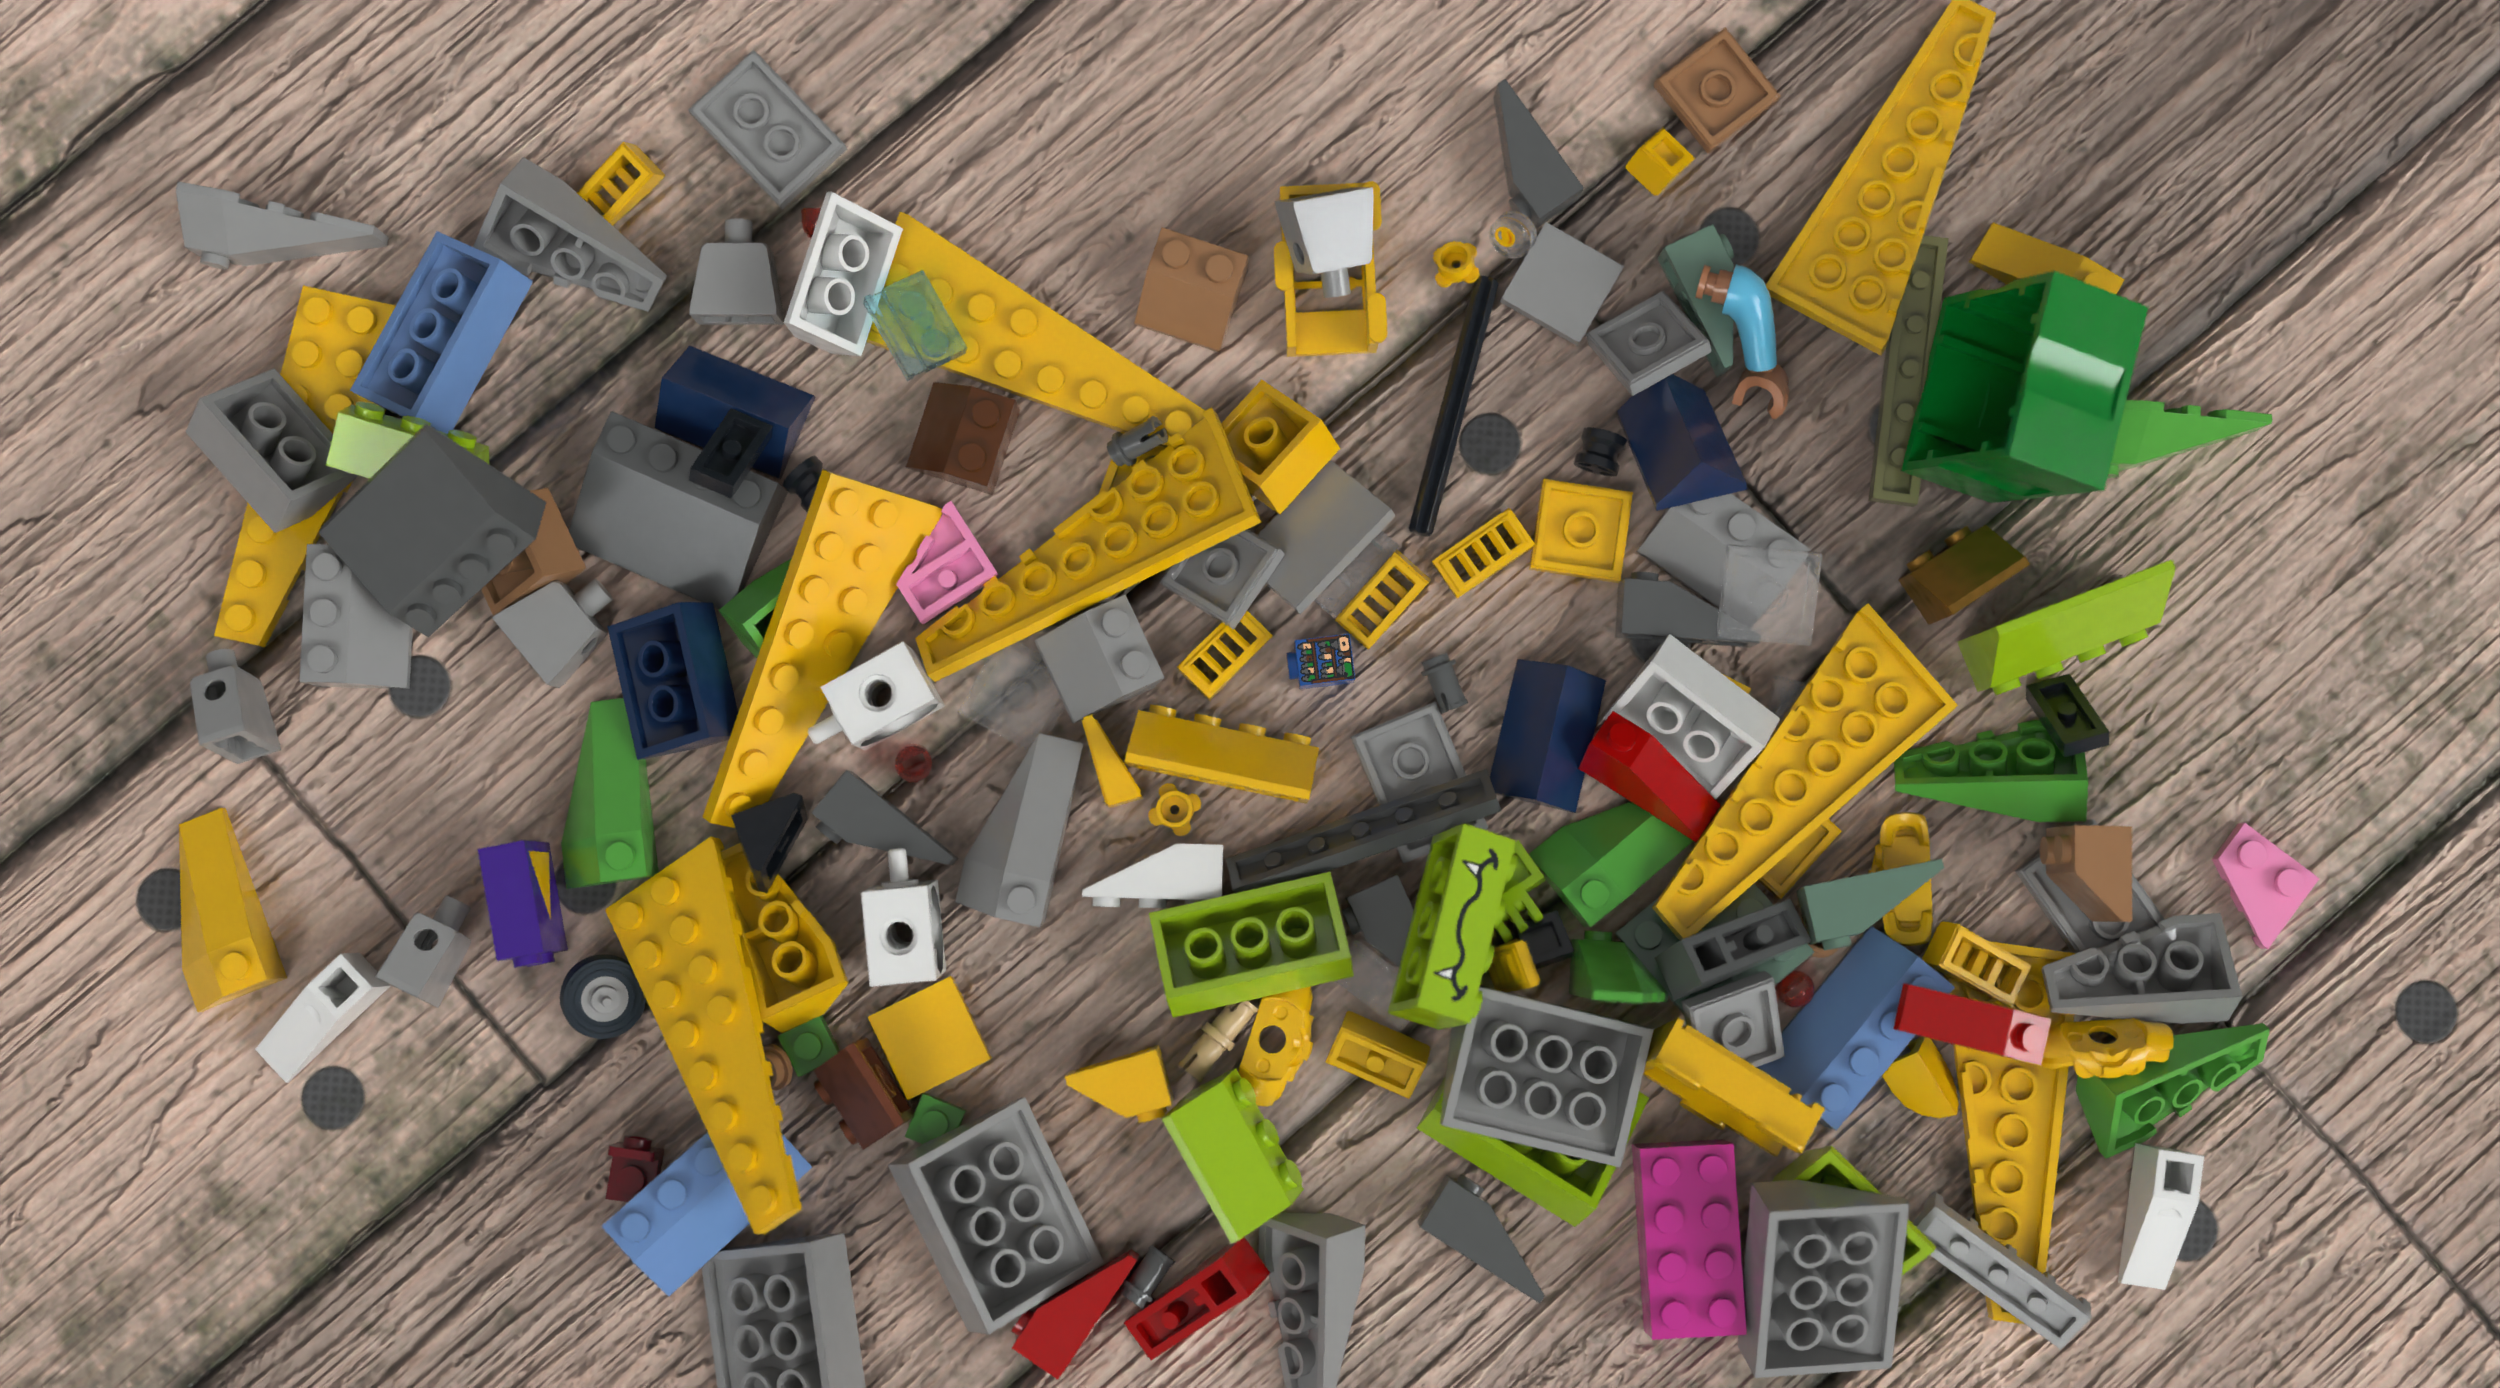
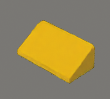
(1378, 1054)

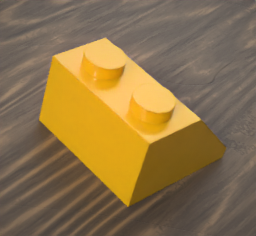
(1277, 445)
(1127, 1084)

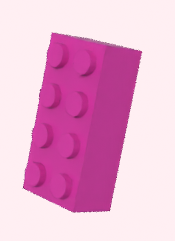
(1689, 1239)

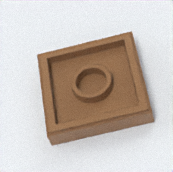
(1716, 90)

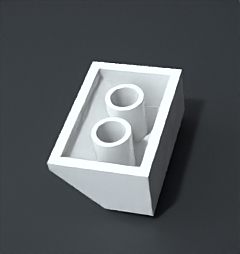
(841, 267)
(1696, 715)

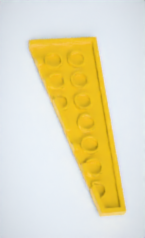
(1869, 226)
(1030, 347)
(321, 363)
(1147, 523)
(830, 600)
(1837, 737)
(704, 999)
(2013, 1125)

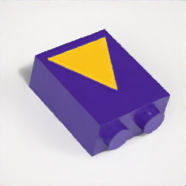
(523, 902)

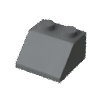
(1099, 659)

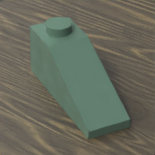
(1683, 267)
(1852, 904)

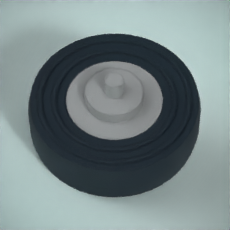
(602, 997)

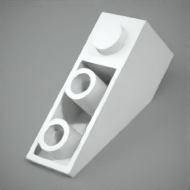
(1174, 873)
(321, 1013)
(2158, 1213)

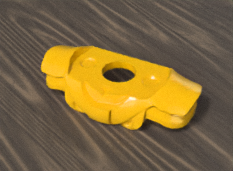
(1902, 843)
(2134, 1045)
(1271, 1071)

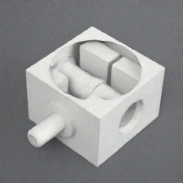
(855, 695)
(908, 902)

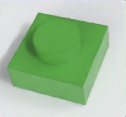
(809, 1045)
(933, 1119)

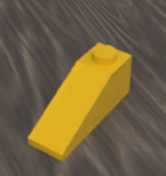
(2014, 256)

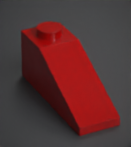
(1648, 776)
(1972, 1024)
(1198, 1298)
(1066, 1318)

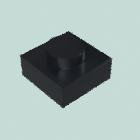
(1546, 940)

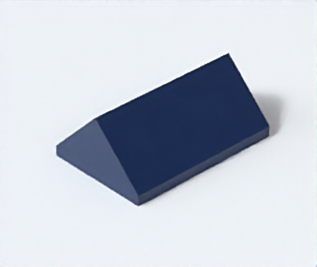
(705, 387)
(1679, 444)
(1546, 734)

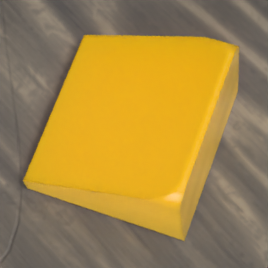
(1659, 162)

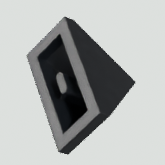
(769, 834)

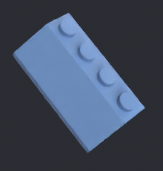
(442, 333)
(1846, 1031)
(684, 1215)

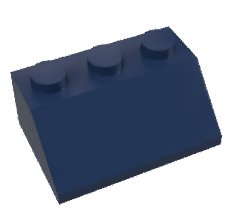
(674, 679)

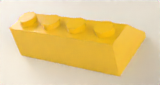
(1221, 755)

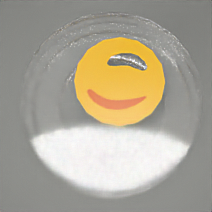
(1513, 234)

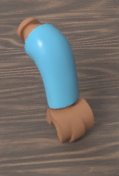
(1751, 308)

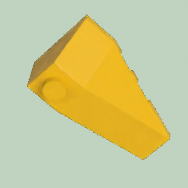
(222, 921)
(786, 948)

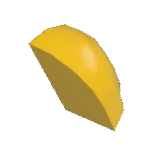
(1923, 1080)

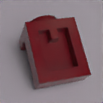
(632, 1167)

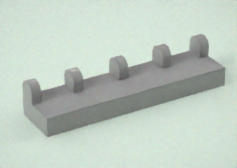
(2002, 1274)

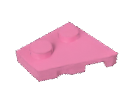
(946, 567)
(2262, 881)

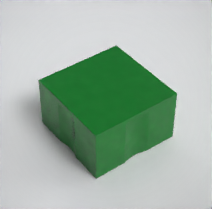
(2025, 389)

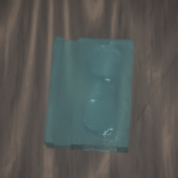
(915, 325)

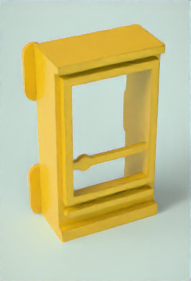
(1331, 330)
(1728, 1089)

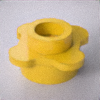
(1454, 253)
(1187, 806)

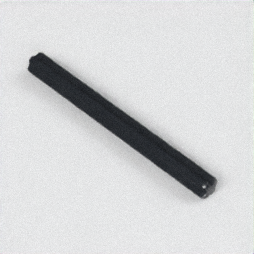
(1453, 406)

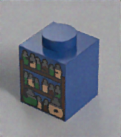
(1321, 662)

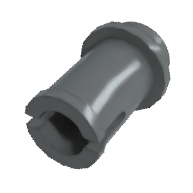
(1135, 442)
(1444, 682)
(1147, 1277)

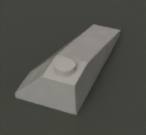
(553, 231)
(241, 233)
(1020, 845)
(2161, 975)
(1315, 1288)

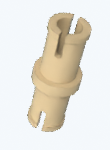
(1217, 1038)

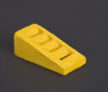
(616, 165)
(1516, 532)
(1355, 627)
(1199, 680)
(1113, 776)
(1949, 950)
(1513, 967)

